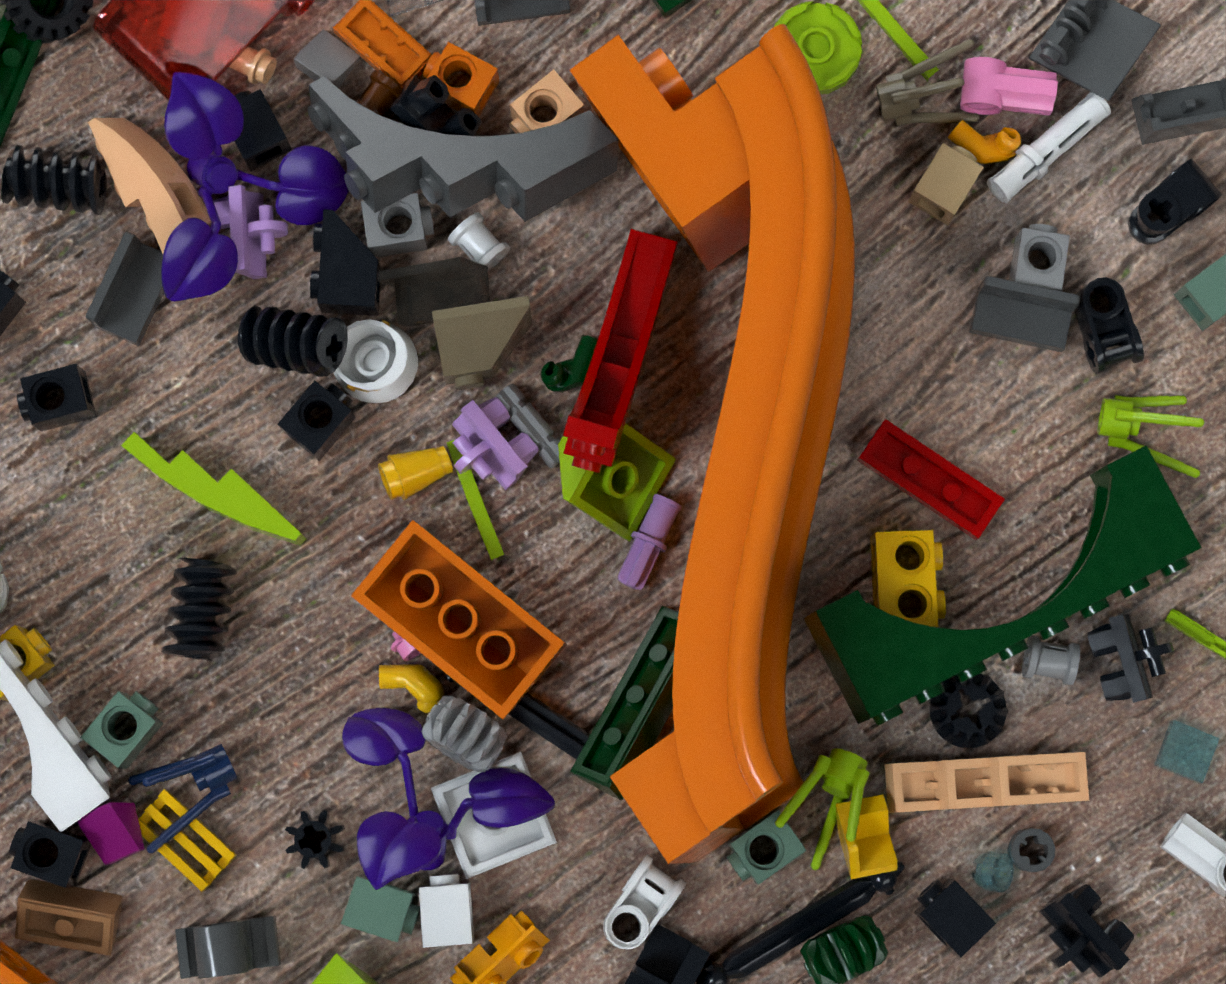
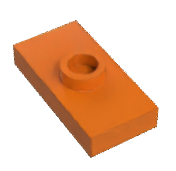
(382, 42)

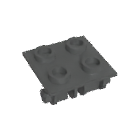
(1095, 44)

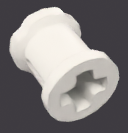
(478, 241)

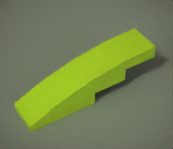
(228, 497)

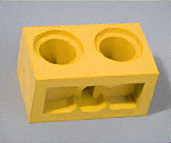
(892, 580)

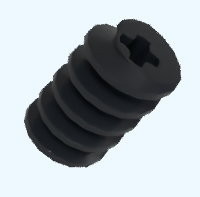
(54, 181)
(292, 340)
(199, 609)

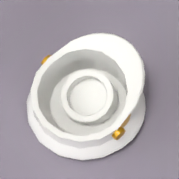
(377, 362)

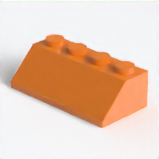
(458, 620)

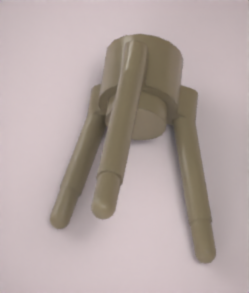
(899, 98)

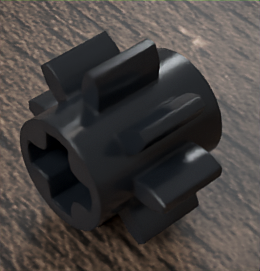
(303, 833)

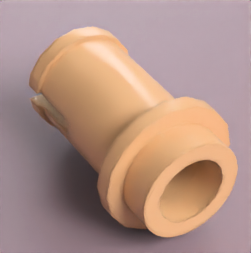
(255, 64)

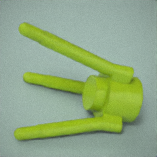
(1123, 418)
(842, 774)

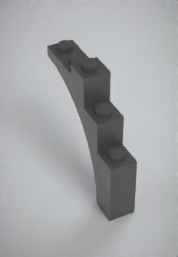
(457, 171)

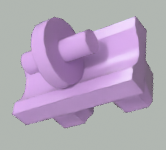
(250, 228)
(486, 448)

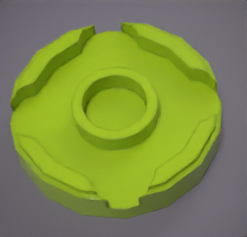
(827, 41)

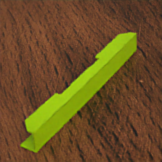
(477, 507)

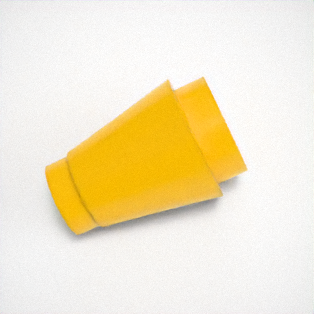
(413, 471)

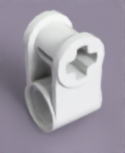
(643, 902)

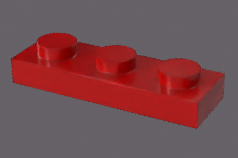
(931, 479)

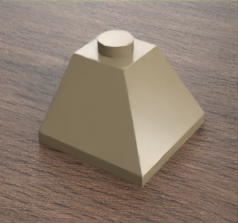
(479, 338)

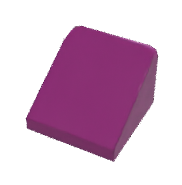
(113, 831)

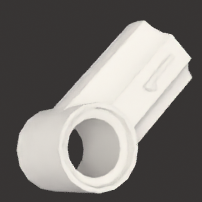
(1198, 850)

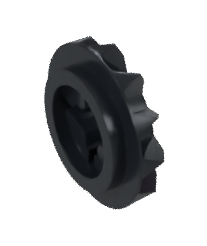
(962, 731)

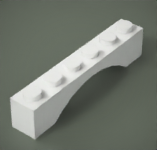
(62, 774)

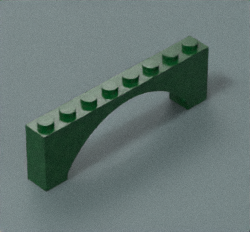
(889, 660)

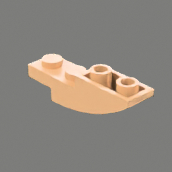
(147, 176)

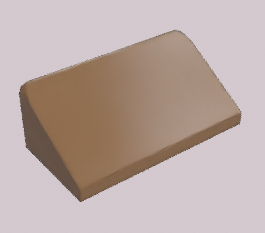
(68, 917)

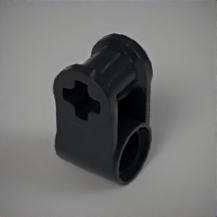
(1176, 200)
(1108, 328)

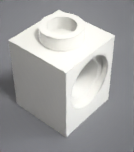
(446, 912)

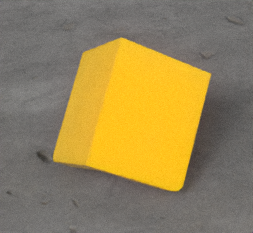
(873, 848)

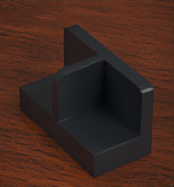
(668, 960)

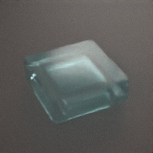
(1186, 751)

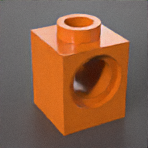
(480, 87)

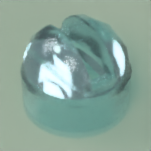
(993, 871)

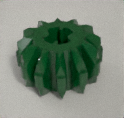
(844, 951)

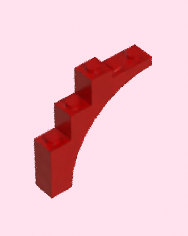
(617, 361)

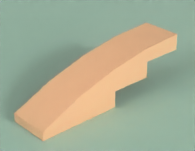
(986, 782)

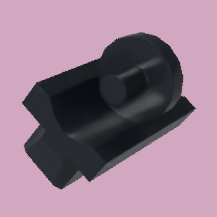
(424, 107)
(1132, 680)
(1081, 937)

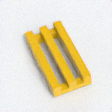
(153, 812)

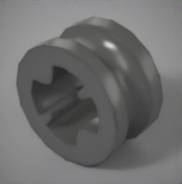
(1039, 837)

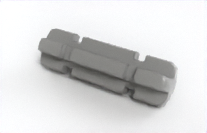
(530, 422)

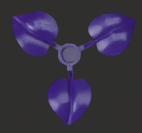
(196, 124)
(398, 847)

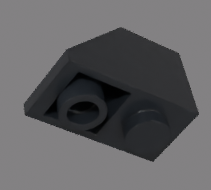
(347, 270)

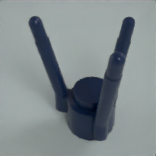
(209, 770)

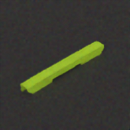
(897, 34)
(1196, 632)

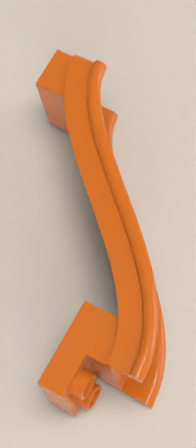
(731, 172)

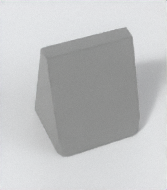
(326, 58)

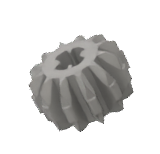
(464, 733)

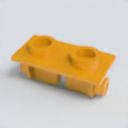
(517, 946)

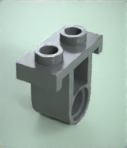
(227, 947)

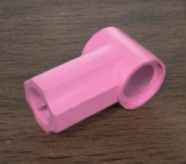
(994, 88)

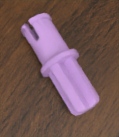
(648, 542)

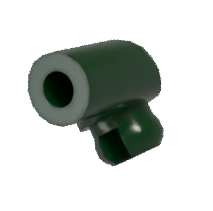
(571, 372)

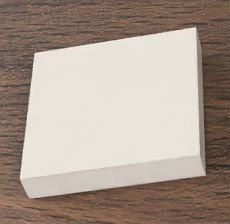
(487, 847)

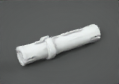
(1034, 159)

